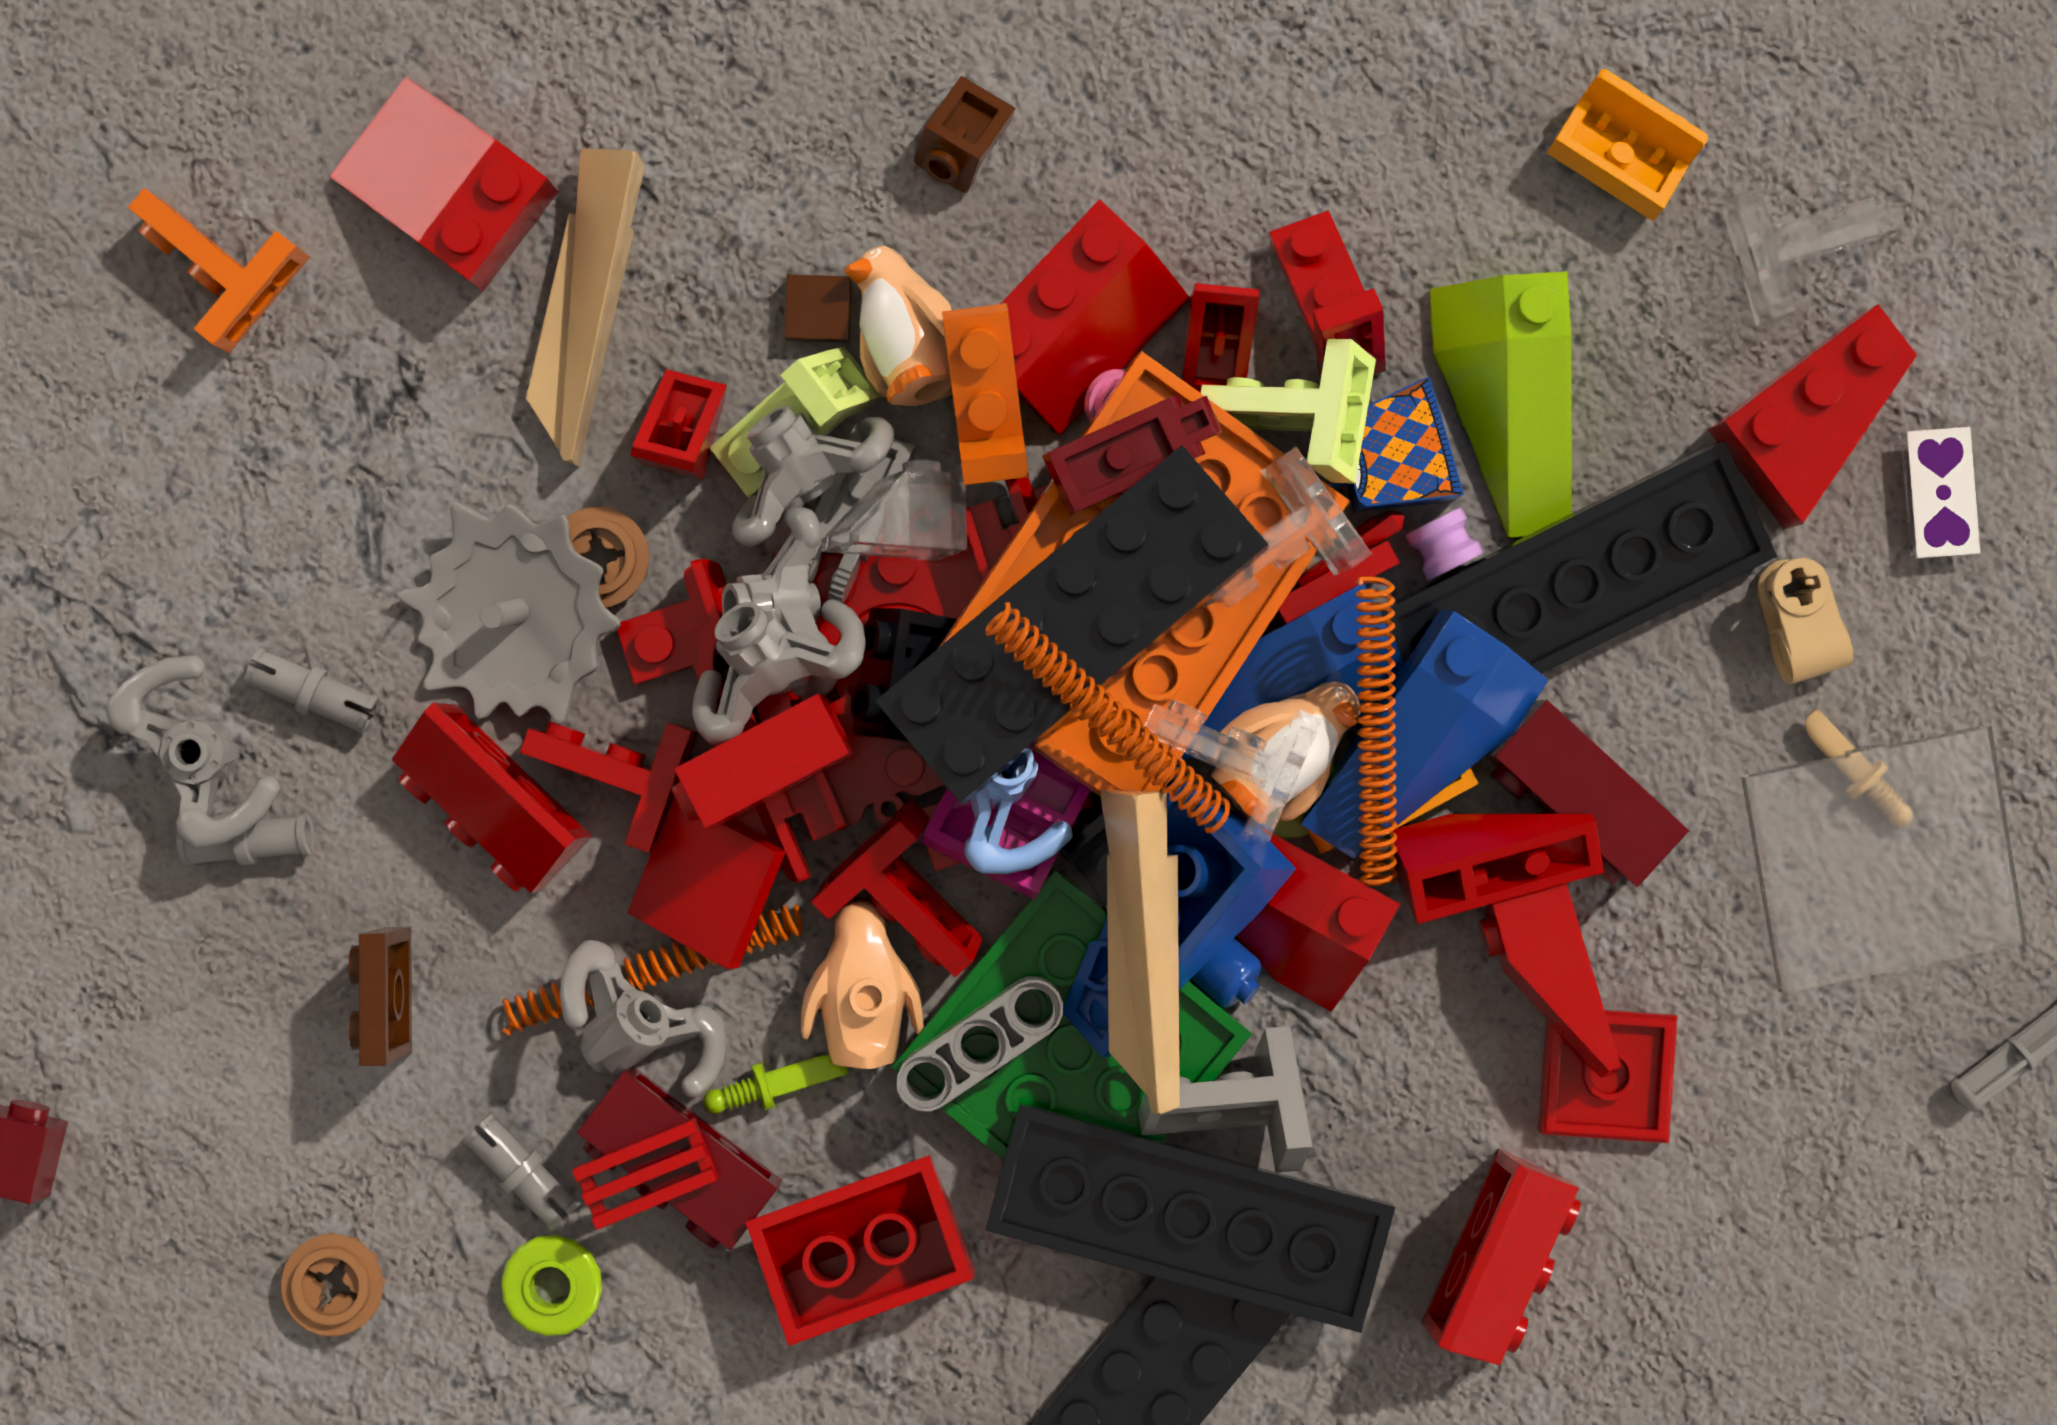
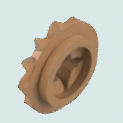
(618, 534)
(304, 1292)

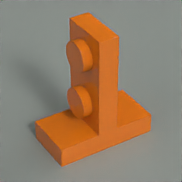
(247, 288)
(985, 394)

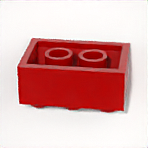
(1086, 313)
(488, 798)
(860, 1250)
(1501, 1259)

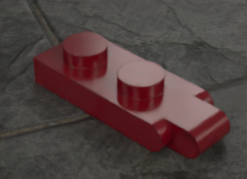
(1128, 450)

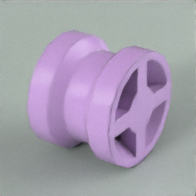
(1444, 544)

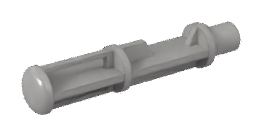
(2007, 1063)

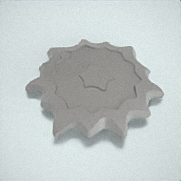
(511, 612)

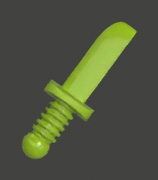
(772, 1084)

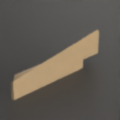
(585, 297)
(1143, 944)

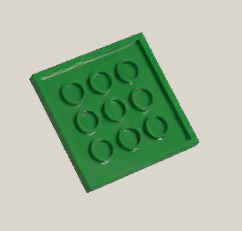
(1063, 1067)

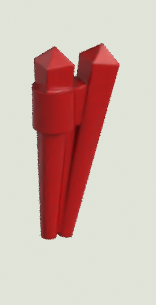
(1371, 532)

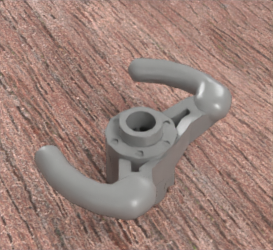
(801, 465)
(786, 587)
(768, 663)
(175, 753)
(634, 1022)

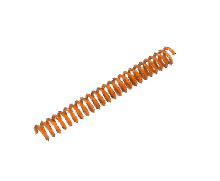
(1029, 654)
(1372, 818)
(657, 973)

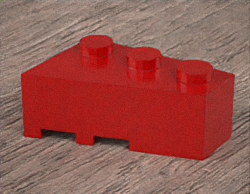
(1814, 413)

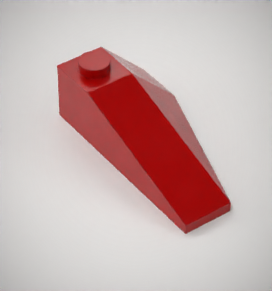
(1318, 928)

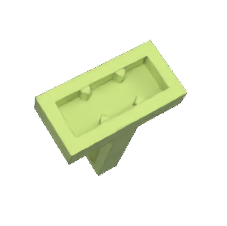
(820, 386)
(1330, 410)

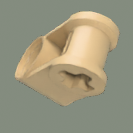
(1805, 628)

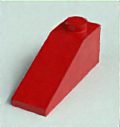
(1489, 858)
(1550, 965)

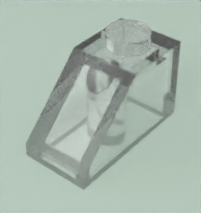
(906, 516)

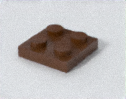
(384, 977)

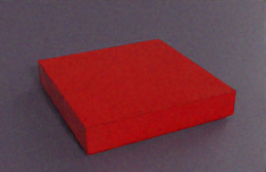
(706, 886)
(1621, 1106)

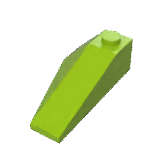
(1511, 380)

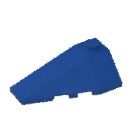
(1302, 656)
(1452, 708)
(1220, 891)

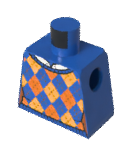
(1403, 454)

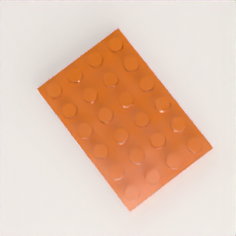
(1207, 647)

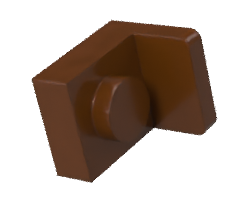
(962, 134)

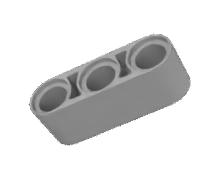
(964, 1071)

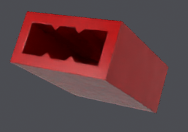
(762, 762)

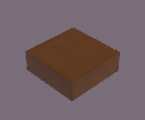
(818, 308)

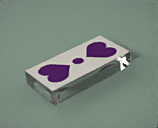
(1940, 493)

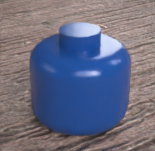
(1229, 976)

